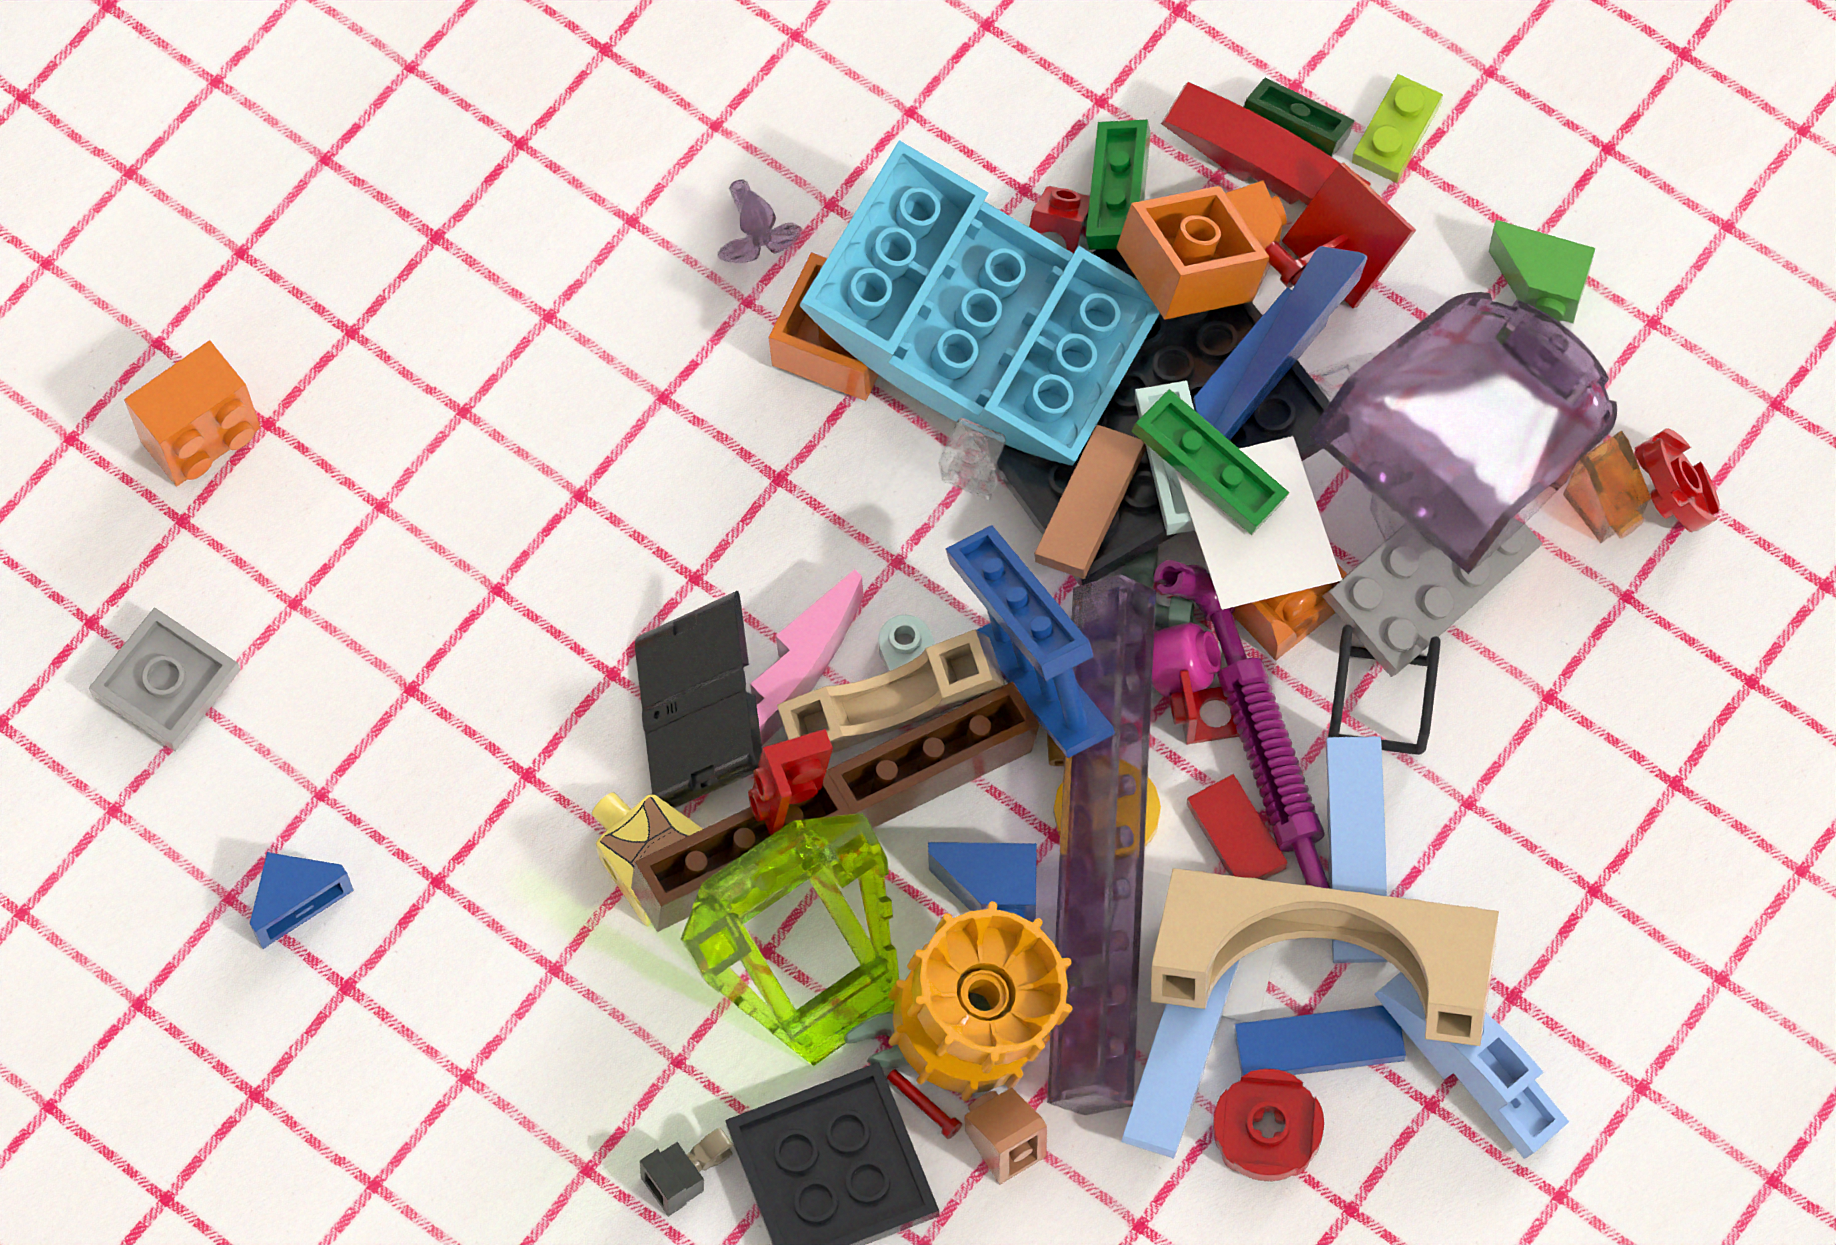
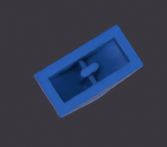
(293, 893)

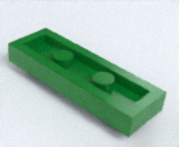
(1116, 179)
(1210, 461)

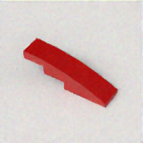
(1249, 144)

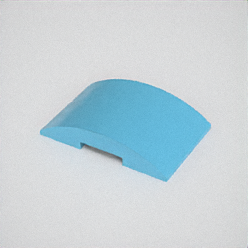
(979, 309)

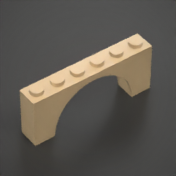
(1222, 918)

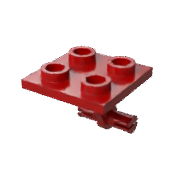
(1344, 217)

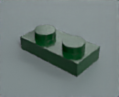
(1300, 115)

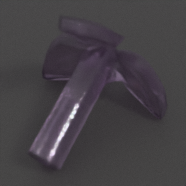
(757, 222)

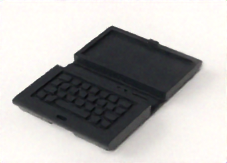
(695, 702)

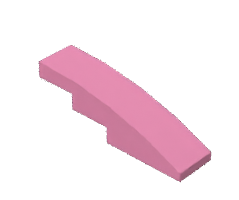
(806, 651)

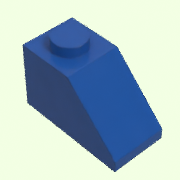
(987, 874)

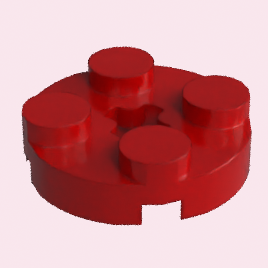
(1679, 486)
(1245, 1147)

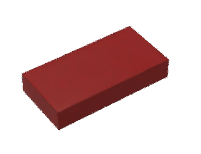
(1236, 830)

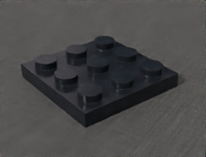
(833, 1163)

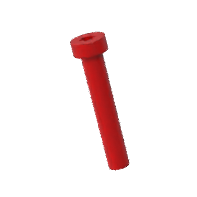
(948, 1125)

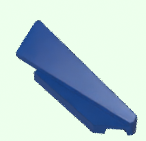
(1278, 339)

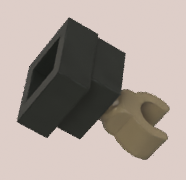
(676, 1176)

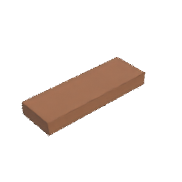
(1090, 501)

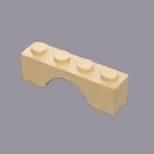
(929, 684)

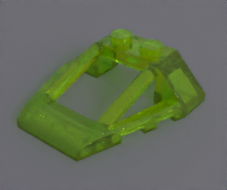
(826, 854)

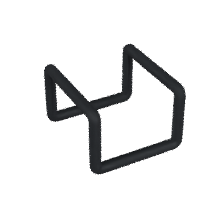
(1430, 661)

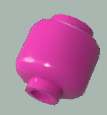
(1180, 649)

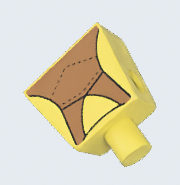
(634, 835)

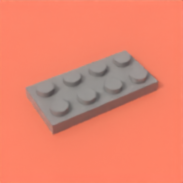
(1416, 592)

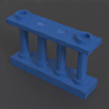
(1031, 640)

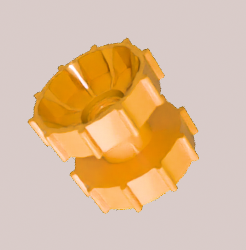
(1009, 966)

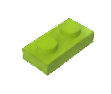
(1397, 128)

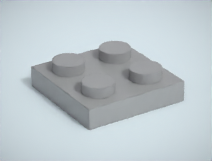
(164, 679)

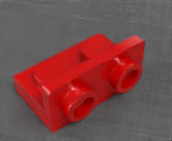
(788, 775)

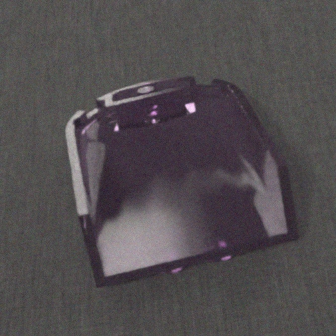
(1470, 421)

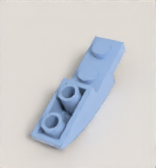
(1495, 1073)

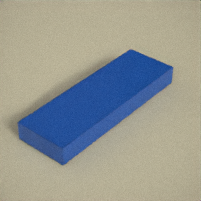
(1320, 1041)

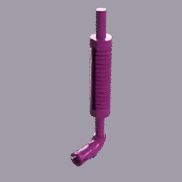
(1257, 722)

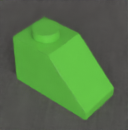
(1542, 268)

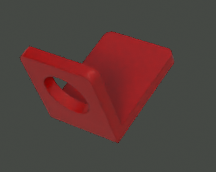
(1061, 212)
(1186, 711)

